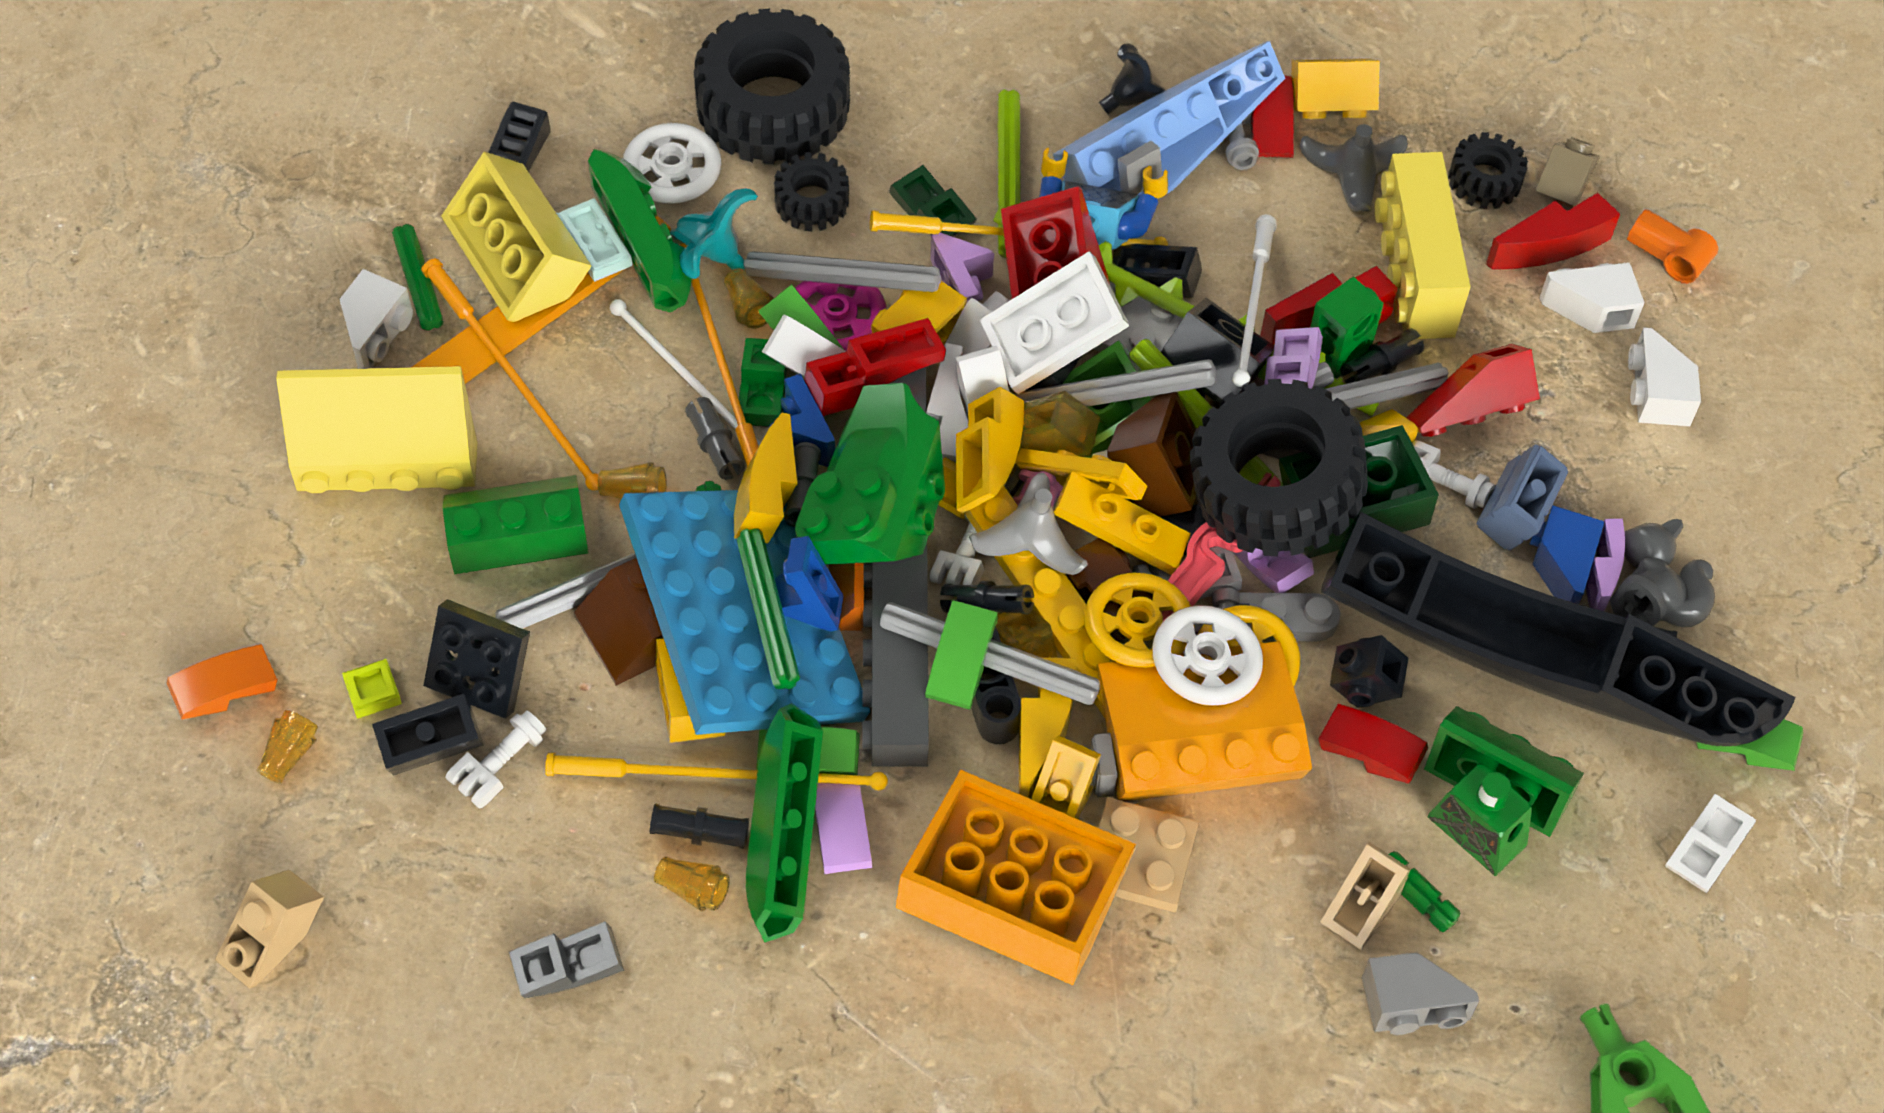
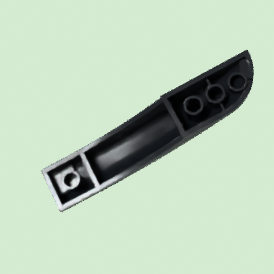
(1550, 643)

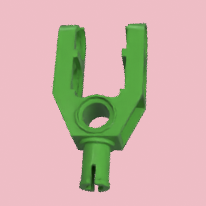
(1654, 1071)

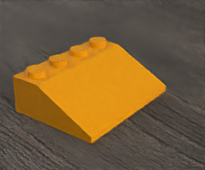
(1188, 747)
(1014, 876)

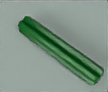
(419, 286)

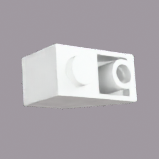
(1595, 297)
(374, 316)
(1664, 381)

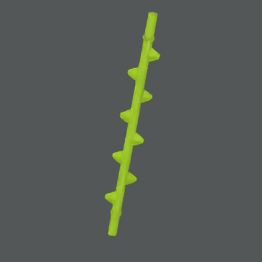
(1166, 297)

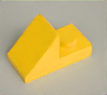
(1066, 777)

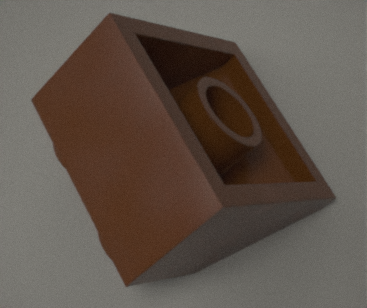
(1158, 448)
(621, 622)

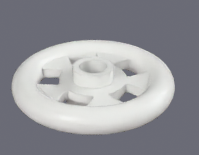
(674, 161)
(1225, 627)

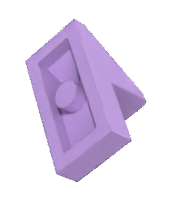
(961, 264)

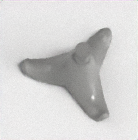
(1031, 529)

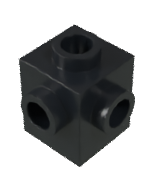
(1369, 671)

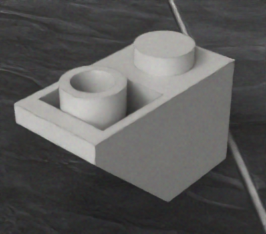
(1413, 993)

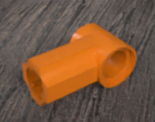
(1681, 251)

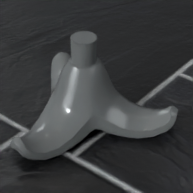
(1355, 162)

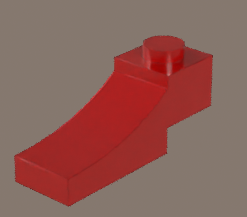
(1299, 308)
(872, 361)

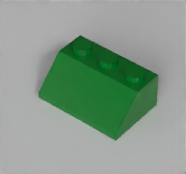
(514, 524)
(1541, 779)

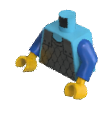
(1113, 213)

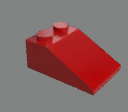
(1047, 236)

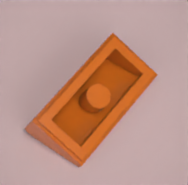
(851, 583)

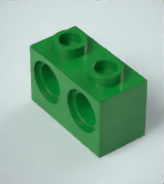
(1347, 322)

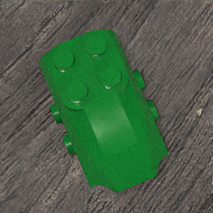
(880, 483)

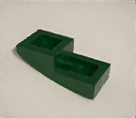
(923, 196)

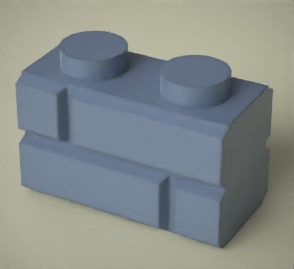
(1522, 497)

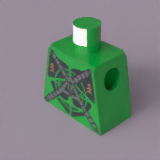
(1485, 818)

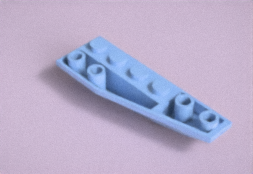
(1181, 121)

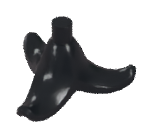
(1133, 83)

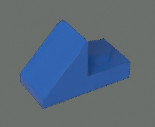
(806, 418)
(808, 588)

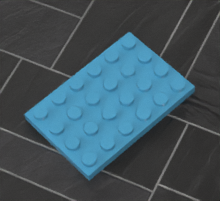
(711, 624)

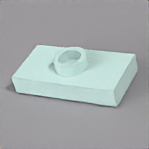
(596, 239)

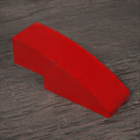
(1554, 234)

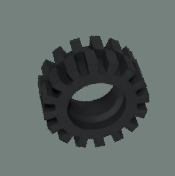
(1482, 186)
(811, 209)

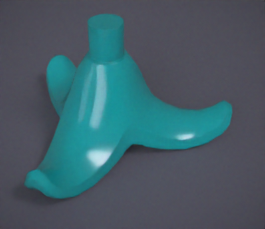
(712, 234)

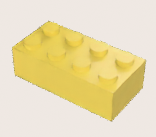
(1422, 245)

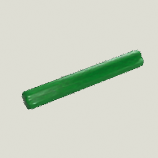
(768, 609)

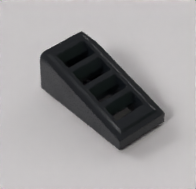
(524, 123)
(1179, 260)

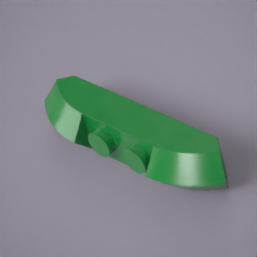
(632, 213)
(783, 822)

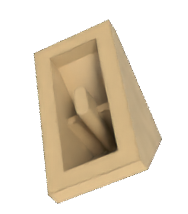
(1366, 896)

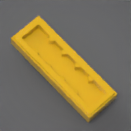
(1099, 469)
(1121, 523)

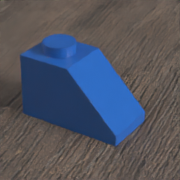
(1566, 552)

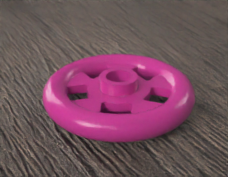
(846, 318)

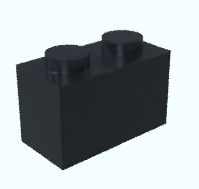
(427, 734)

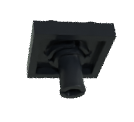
(481, 646)

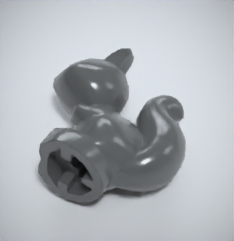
(1654, 588)

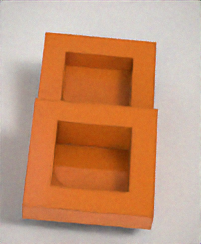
(215, 681)

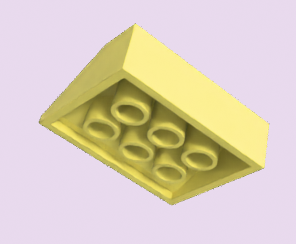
(378, 428)

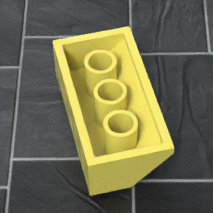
(514, 238)

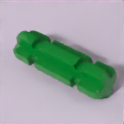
(1427, 898)

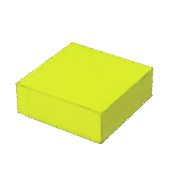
(371, 688)

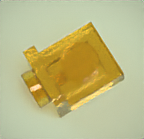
(1027, 633)

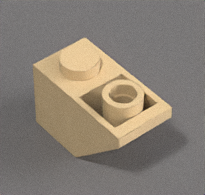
(268, 926)

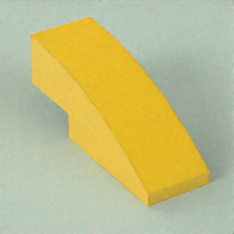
(987, 447)
(767, 482)
(1039, 725)

